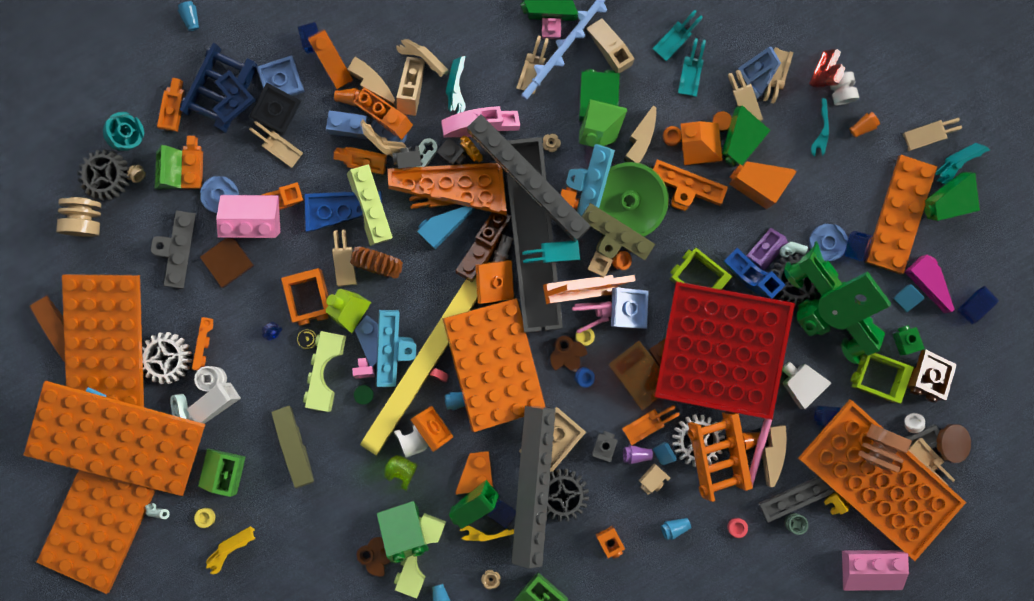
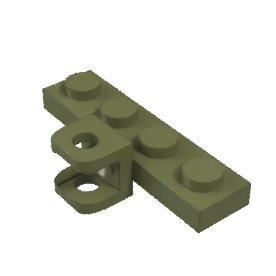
(616, 234)

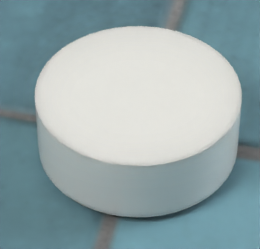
(914, 423)

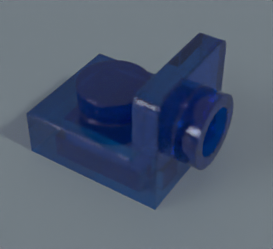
(502, 513)

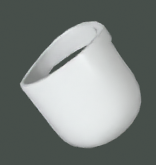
(411, 443)

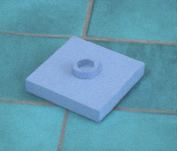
(629, 308)

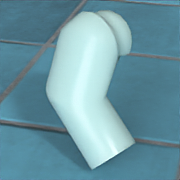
(791, 248)
(155, 512)

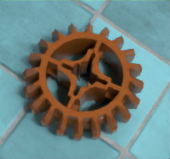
(376, 262)

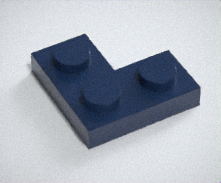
(237, 98)

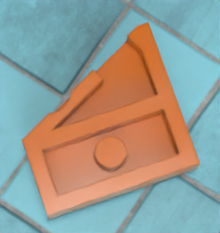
(475, 472)

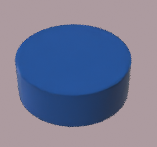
(584, 377)

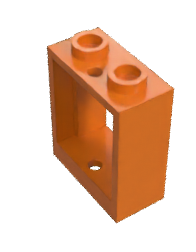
(288, 281)

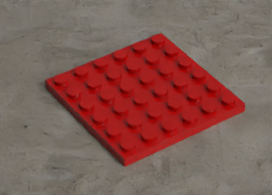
(724, 350)

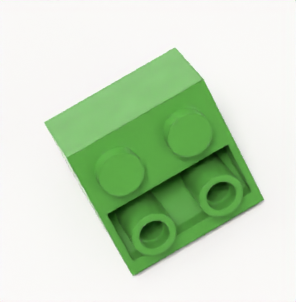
(221, 472)
(540, 590)

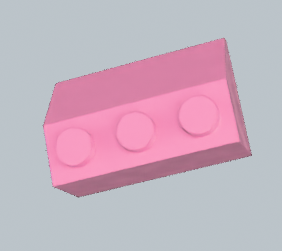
(248, 216)
(874, 569)

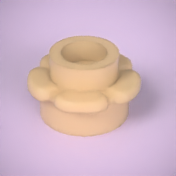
(551, 147)
(136, 173)
(490, 584)

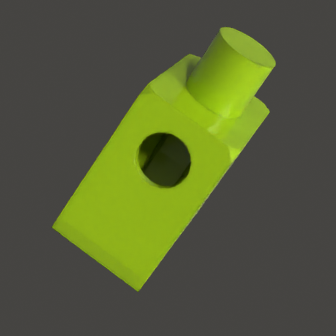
(347, 308)

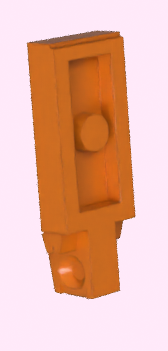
(170, 107)
(357, 157)
(192, 164)
(199, 360)

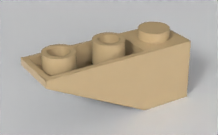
(611, 46)

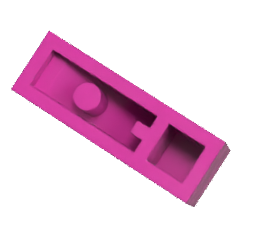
(930, 280)

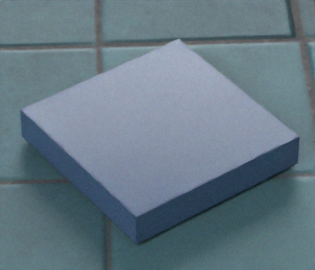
(282, 75)

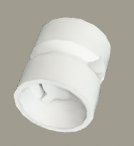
(844, 91)
(209, 377)

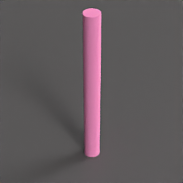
(759, 449)

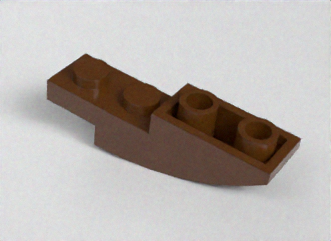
(484, 246)

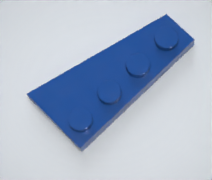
(331, 208)

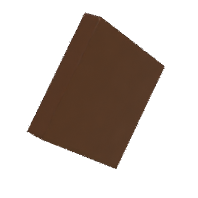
(227, 261)

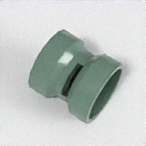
(799, 525)

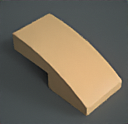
(600, 263)

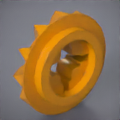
(471, 149)

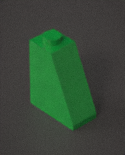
(557, 9)
(743, 136)
(954, 198)
(474, 505)

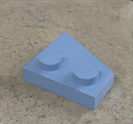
(760, 70)
(368, 336)

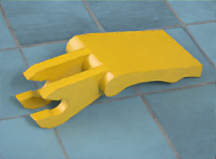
(476, 535)
(239, 540)

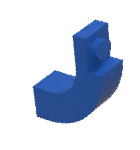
(754, 278)

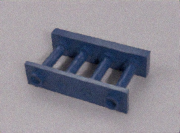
(247, 71)

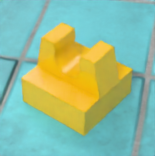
(841, 505)

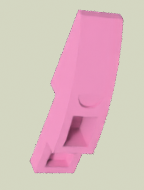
(501, 120)

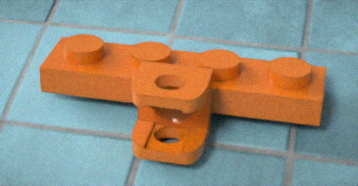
(689, 185)

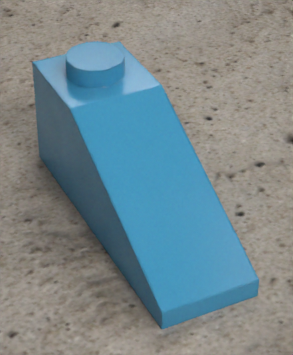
(441, 226)

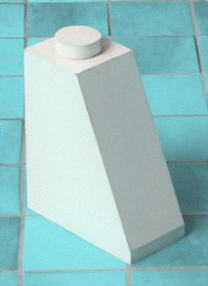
(213, 403)

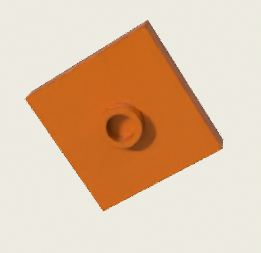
(494, 281)
(432, 428)

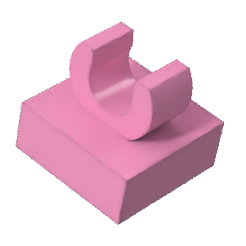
(551, 28)
(363, 370)

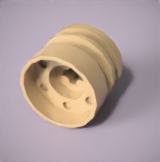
(78, 217)

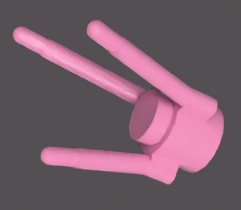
(602, 310)

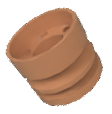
(884, 448)

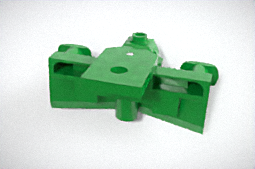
(839, 304)

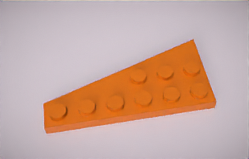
(466, 185)

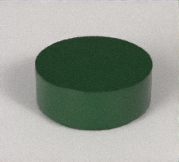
(363, 394)

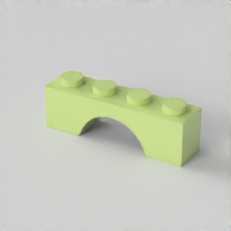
(368, 197)
(319, 394)
(411, 578)

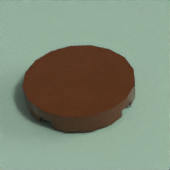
(954, 443)

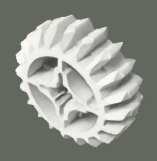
(148, 361)
(686, 452)

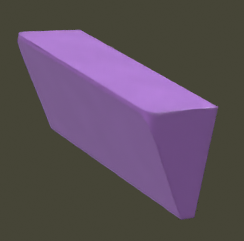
(767, 249)

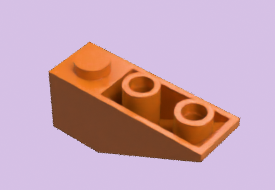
(383, 113)

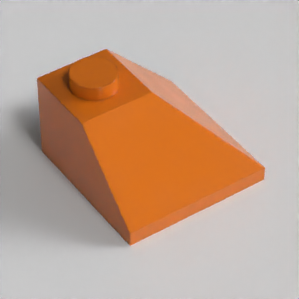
(701, 142)

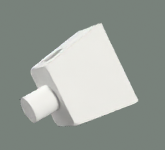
(803, 384)

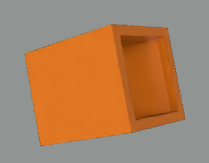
(761, 182)

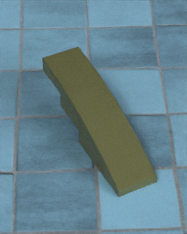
(292, 447)

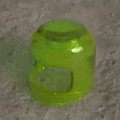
(400, 468)

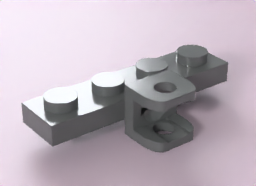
(176, 249)

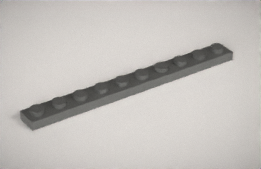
(816, 488)

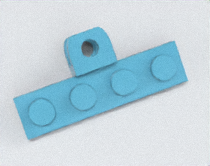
(594, 179)
(391, 348)

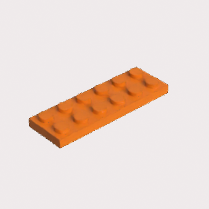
(901, 214)

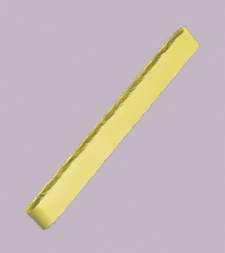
(417, 372)

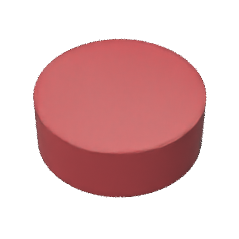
(438, 374)
(737, 527)

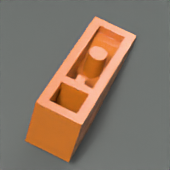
(330, 58)

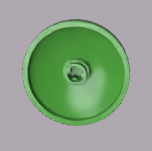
(635, 197)

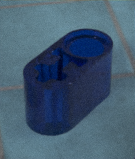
(978, 305)

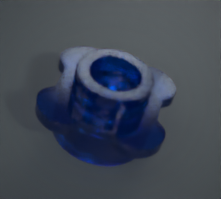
(271, 331)

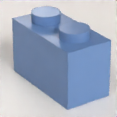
(346, 124)

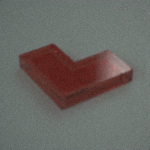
(827, 71)

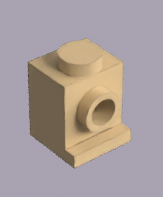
(653, 479)

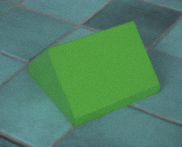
(168, 168)

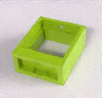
(724, 276)
(899, 385)

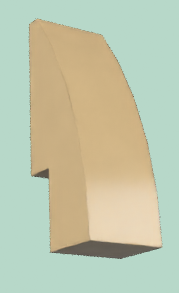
(371, 80)
(642, 137)
(774, 454)

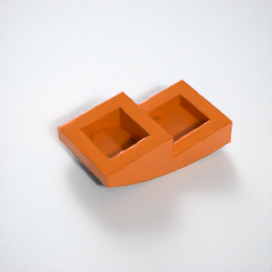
(288, 195)

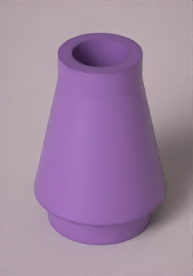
(636, 454)

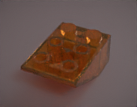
(637, 373)

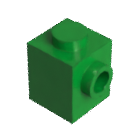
(908, 340)

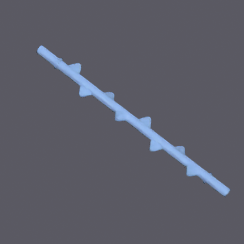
(563, 44)

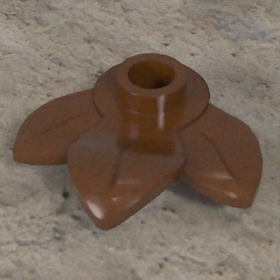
(570, 356)
(377, 558)

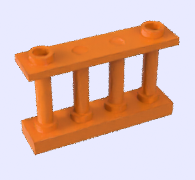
(737, 458)

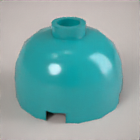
(123, 131)

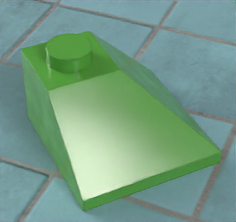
(601, 123)

